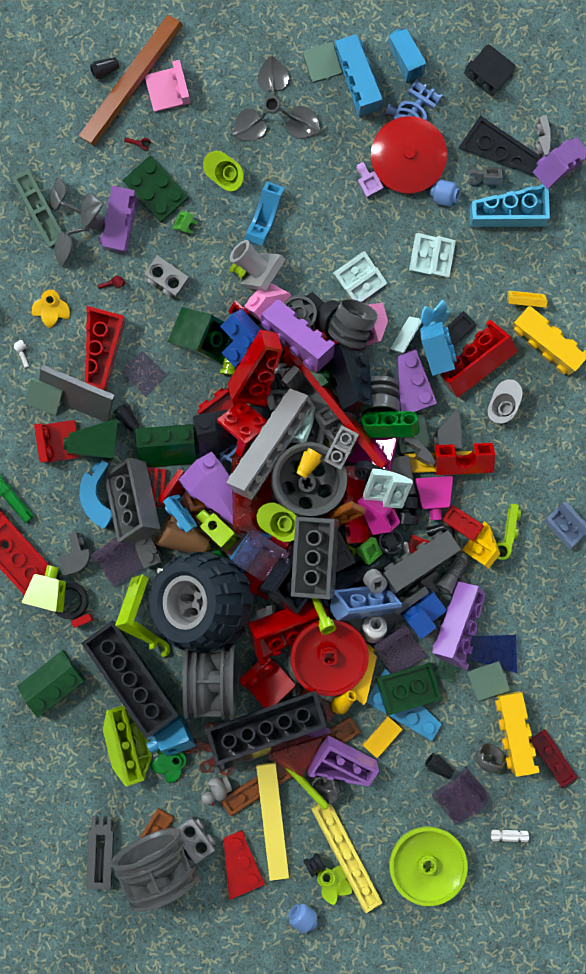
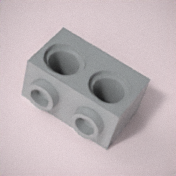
(169, 273)
(191, 840)

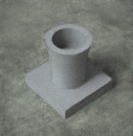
(260, 267)

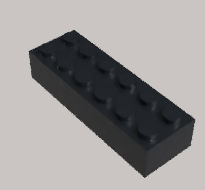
(131, 680)
(268, 730)

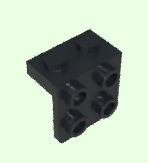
(489, 69)

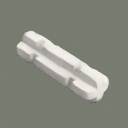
(510, 835)

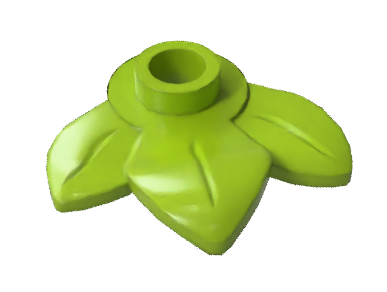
(335, 886)

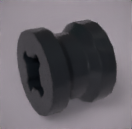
(314, 864)

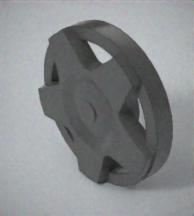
(301, 310)

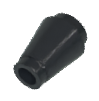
(104, 67)
(126, 417)
(439, 766)

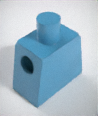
(173, 739)

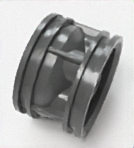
(333, 479)
(210, 683)
(154, 870)

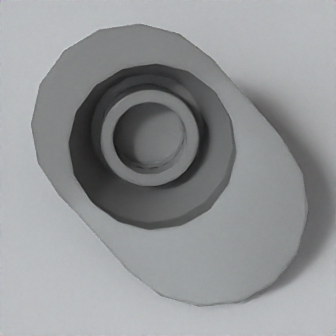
(505, 402)

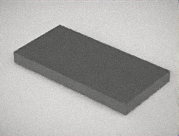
(79, 394)

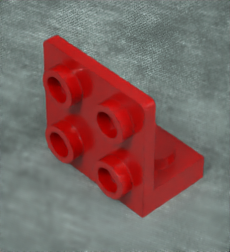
(243, 424)
(51, 440)
(267, 682)

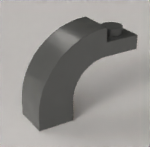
(295, 380)

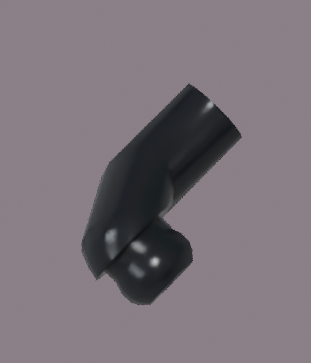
(432, 530)

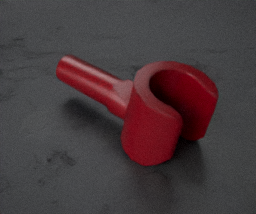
(138, 142)
(116, 280)

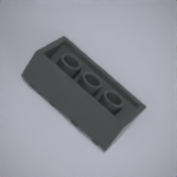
(131, 501)
(315, 557)
(421, 562)

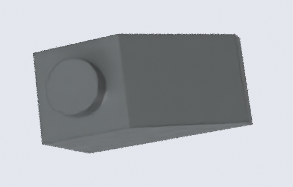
(449, 432)

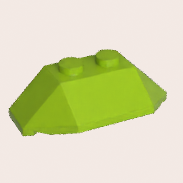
(126, 746)

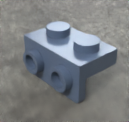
(566, 524)

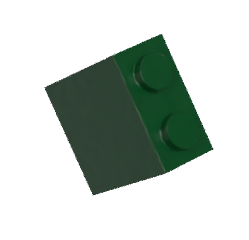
(200, 334)
(93, 441)

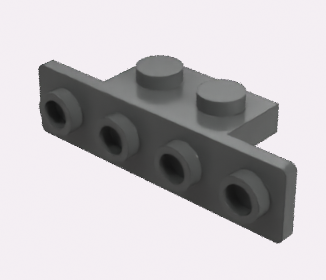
(412, 595)

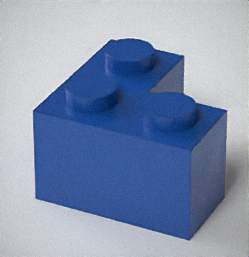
(242, 332)
(423, 613)

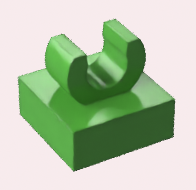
(183, 221)
(369, 550)

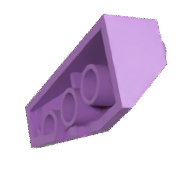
(207, 483)

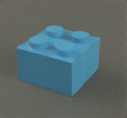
(437, 348)

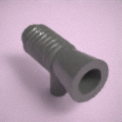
(454, 574)

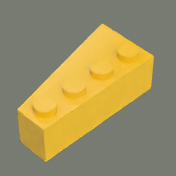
(549, 341)
(516, 734)

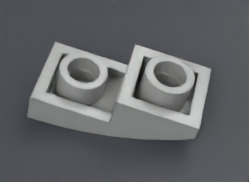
(543, 143)
(341, 447)

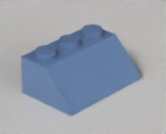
(362, 603)

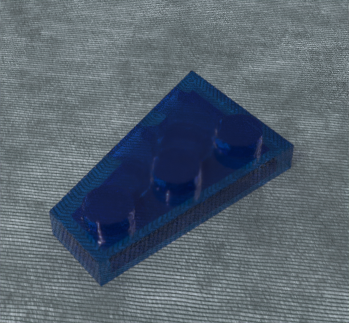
(495, 648)

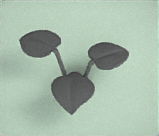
(250, 124)
(89, 218)

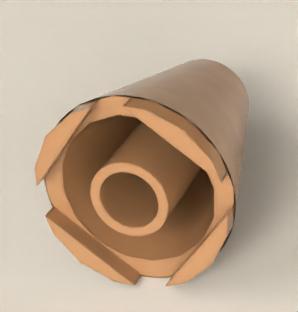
(174, 538)

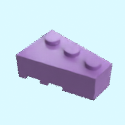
(560, 162)

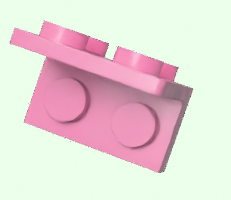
(167, 88)

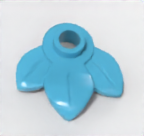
(435, 316)

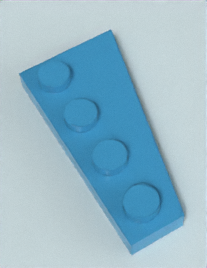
(417, 718)

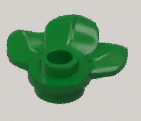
(168, 766)

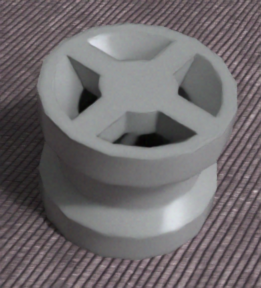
(375, 576)

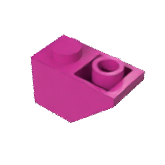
(379, 518)

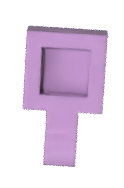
(369, 182)

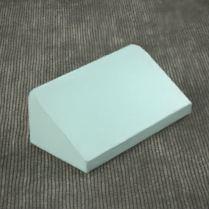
(406, 335)

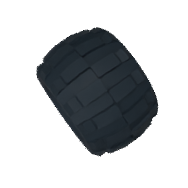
(203, 584)

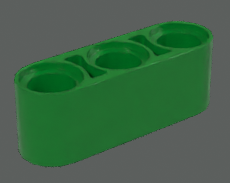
(391, 424)

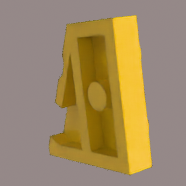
(484, 548)

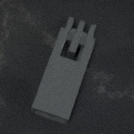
(98, 861)

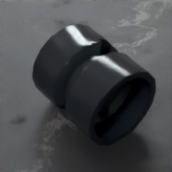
(408, 514)
(390, 542)

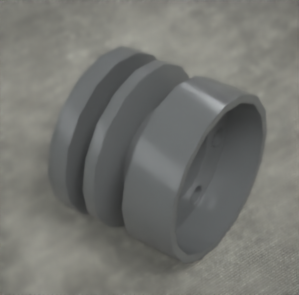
(352, 323)
(384, 395)

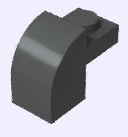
(78, 559)

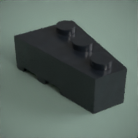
(353, 379)

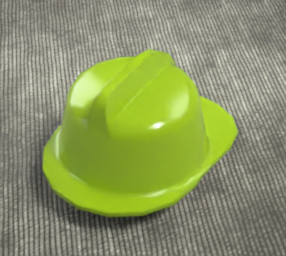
(223, 170)
(277, 521)

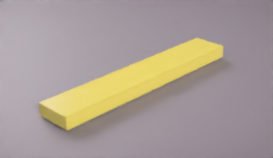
(272, 821)
(347, 857)

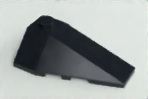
(213, 436)

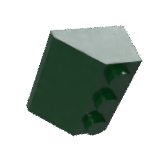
(166, 445)
(50, 683)

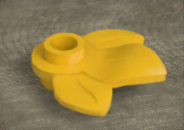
(50, 311)

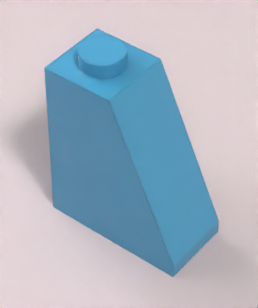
(406, 54)

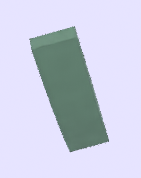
(37, 206)

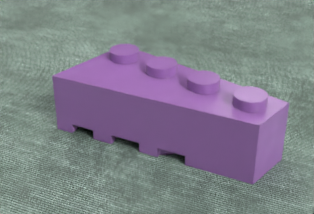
(298, 336)

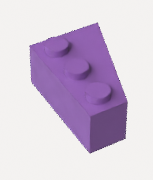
(119, 219)
(414, 386)
(342, 762)

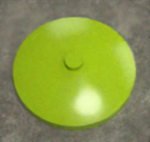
(428, 866)

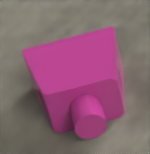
(434, 494)

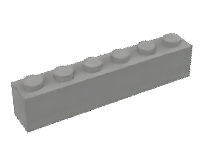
(270, 443)

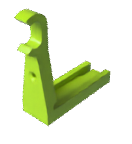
(128, 613)

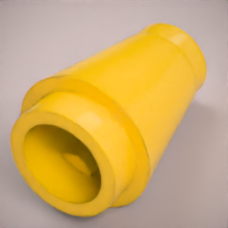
(308, 462)
(341, 703)

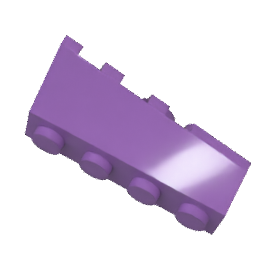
(459, 625)

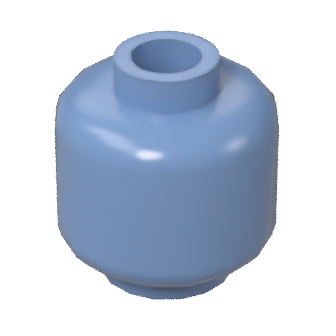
(445, 193)
(303, 918)

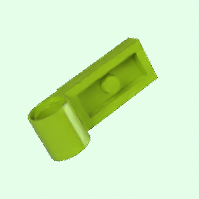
(511, 531)

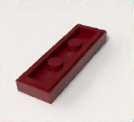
(553, 758)

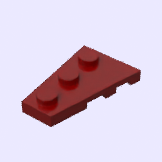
(240, 866)

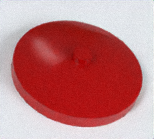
(408, 155)
(329, 661)

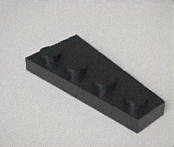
(498, 146)

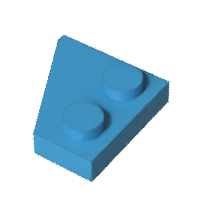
(182, 515)

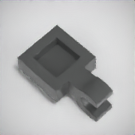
(488, 175)

